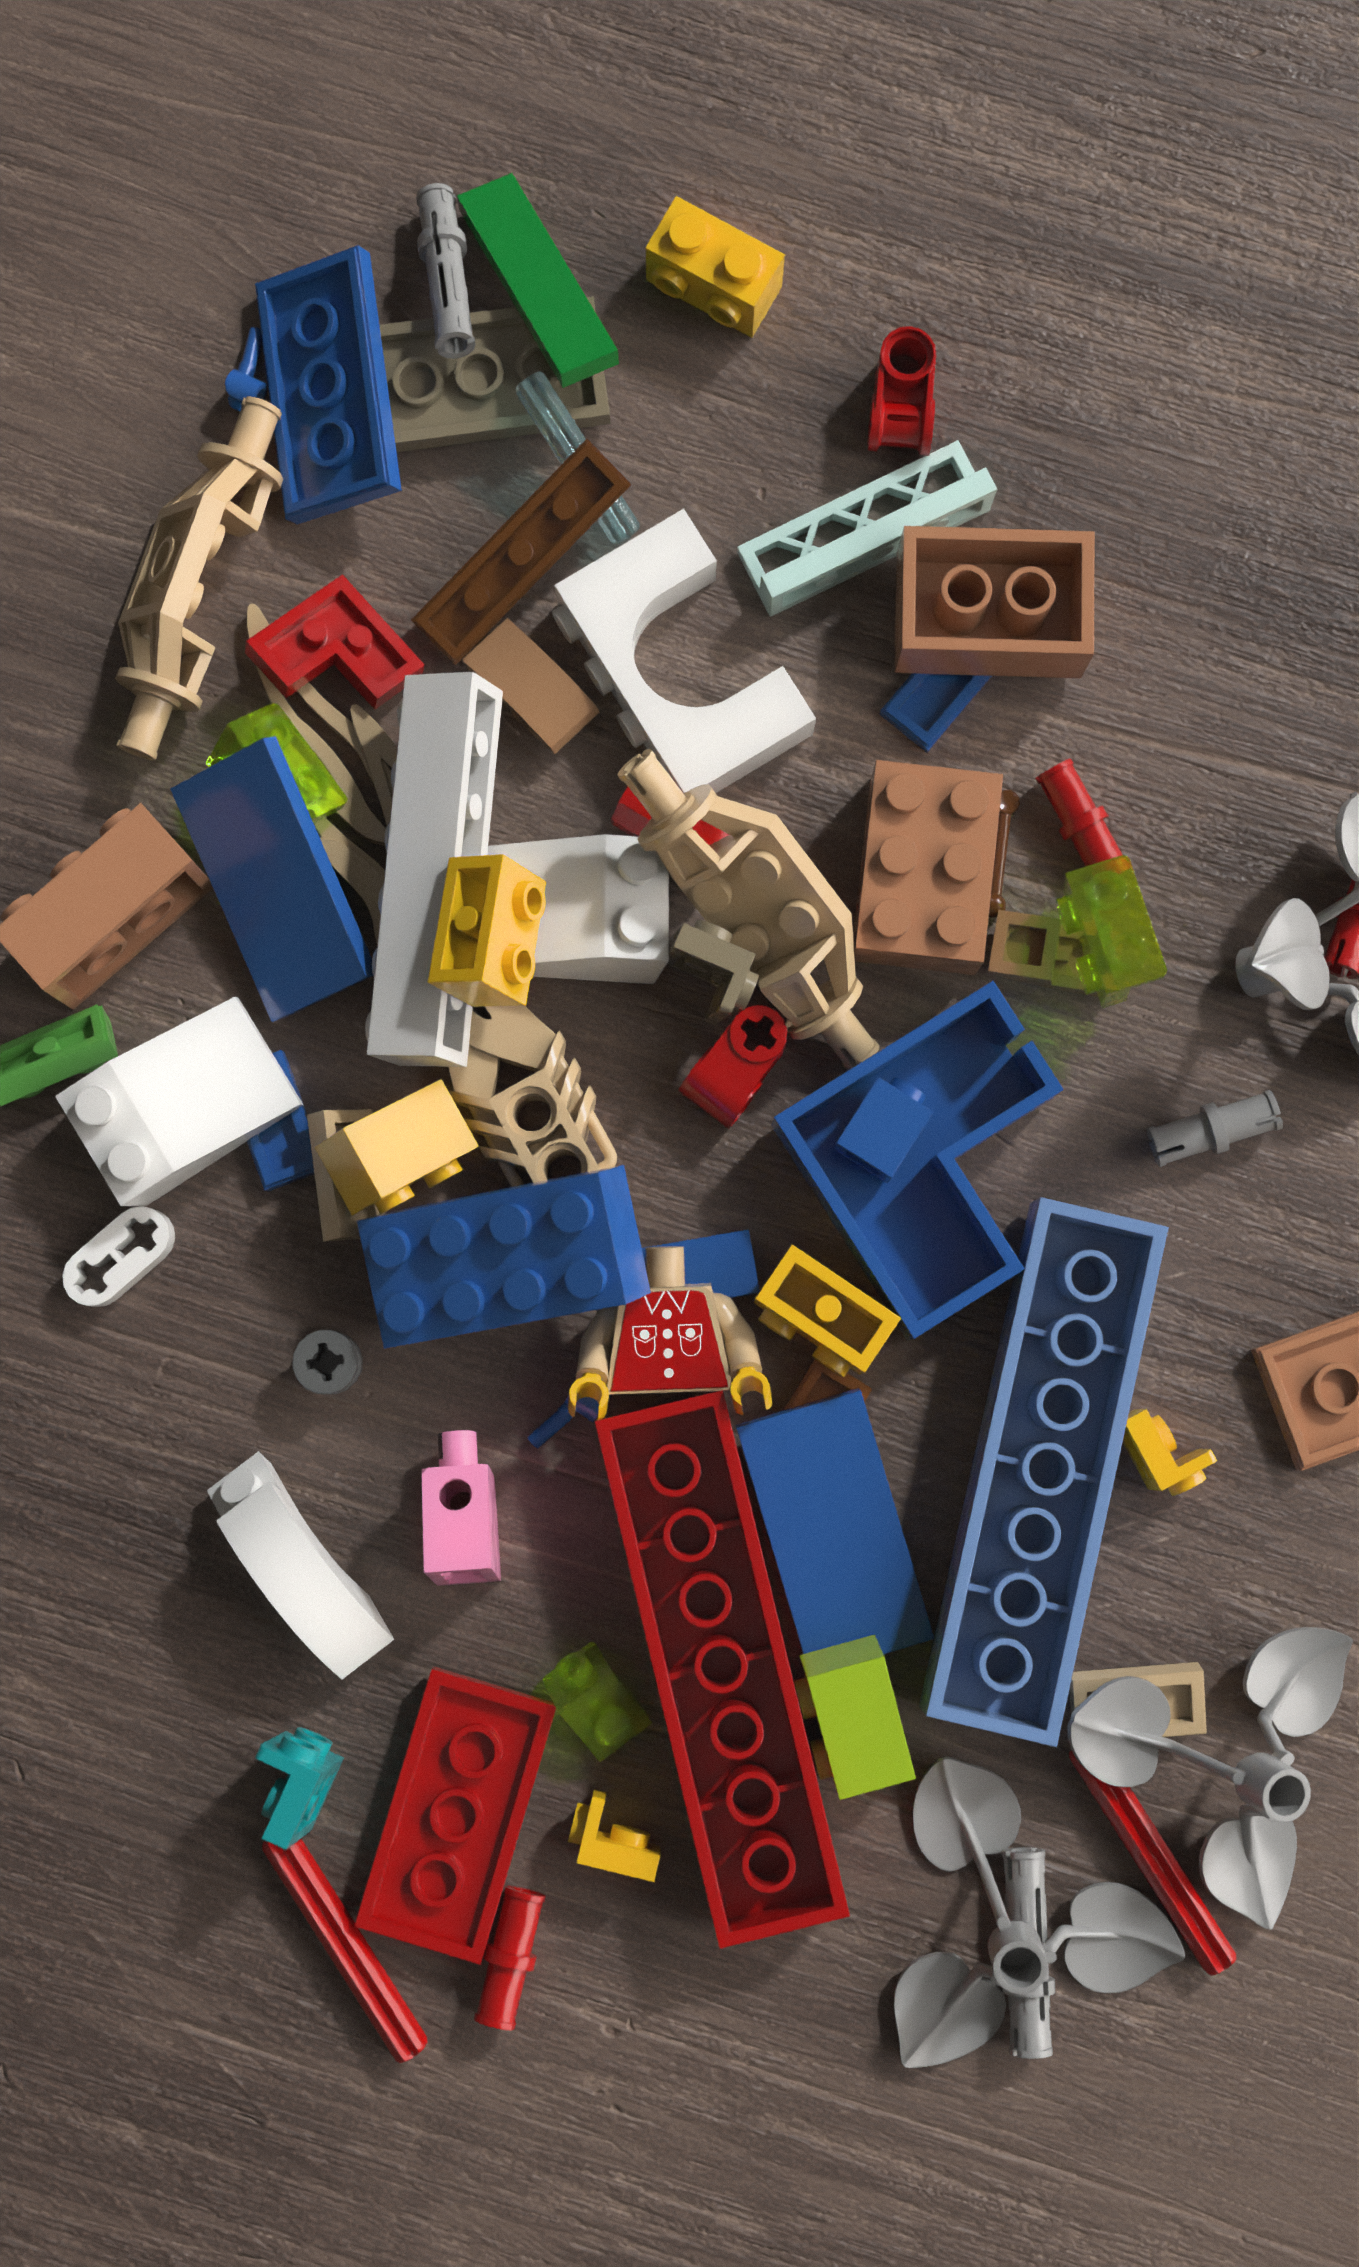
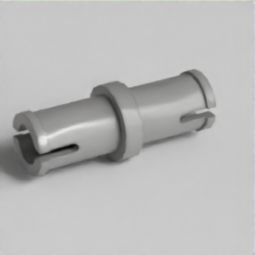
(1214, 1128)

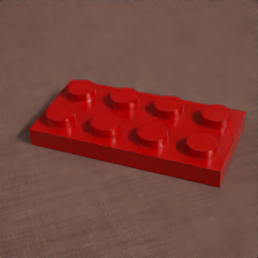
(456, 1815)

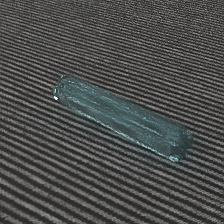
(564, 438)

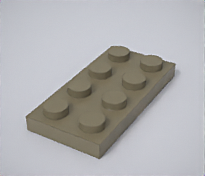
(474, 396)

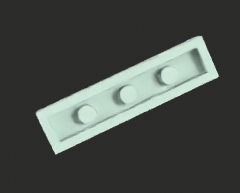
(872, 540)

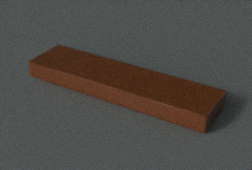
(521, 551)

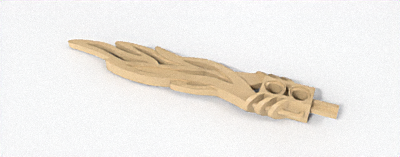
(513, 1031)

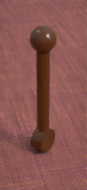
(1008, 806)

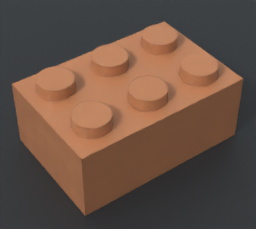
(994, 602)
(927, 867)
(102, 906)

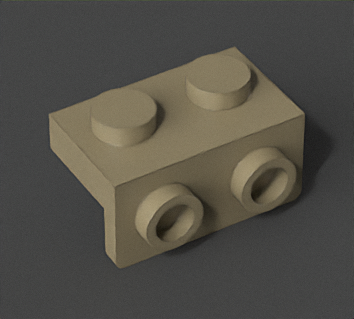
(709, 956)

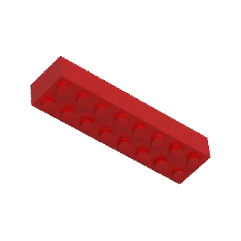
(722, 1670)

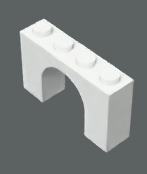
(608, 611)

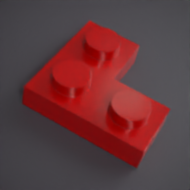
(336, 630)

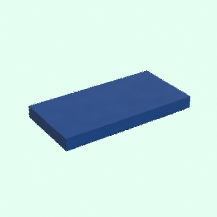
(329, 385)
(273, 879)
(834, 1525)

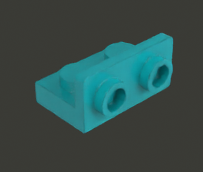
(298, 1799)

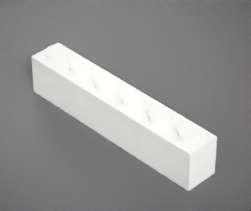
(437, 813)

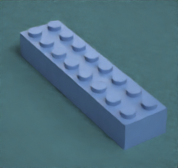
(1043, 1471)

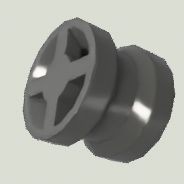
(341, 1370)

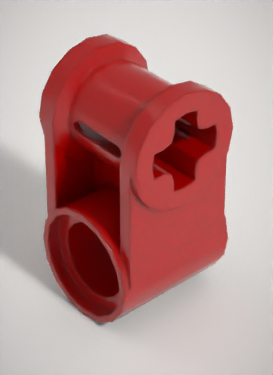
(903, 403)
(729, 1073)

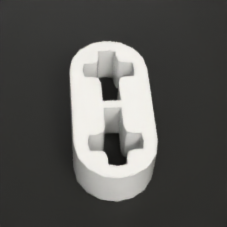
(108, 1245)

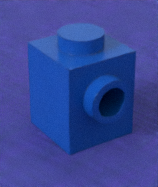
(884, 1127)

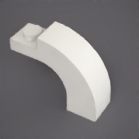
(295, 1569)

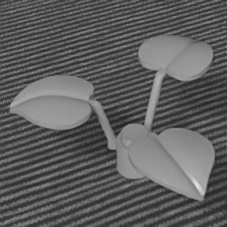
(1289, 947)
(1249, 1858)
(1110, 1947)

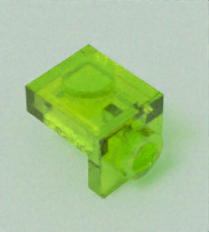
(595, 1701)

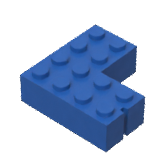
(926, 1230)

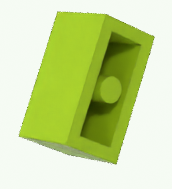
(856, 1717)

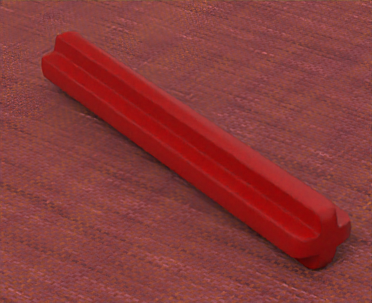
(1162, 1872)
(348, 1949)

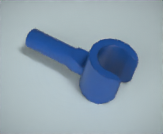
(241, 382)
(585, 1406)

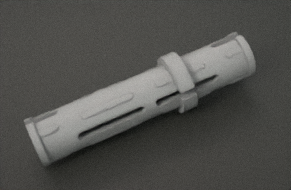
(442, 250)
(1027, 1903)

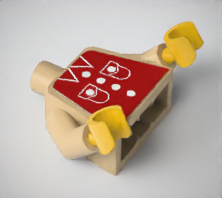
(669, 1342)

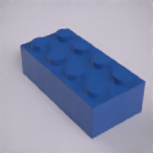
(504, 1257)

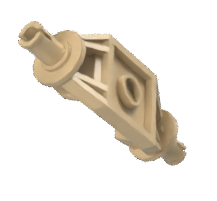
(167, 580)
(765, 896)

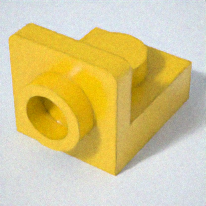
(1150, 1446)
(621, 1851)

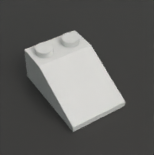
(601, 907)
(178, 1103)

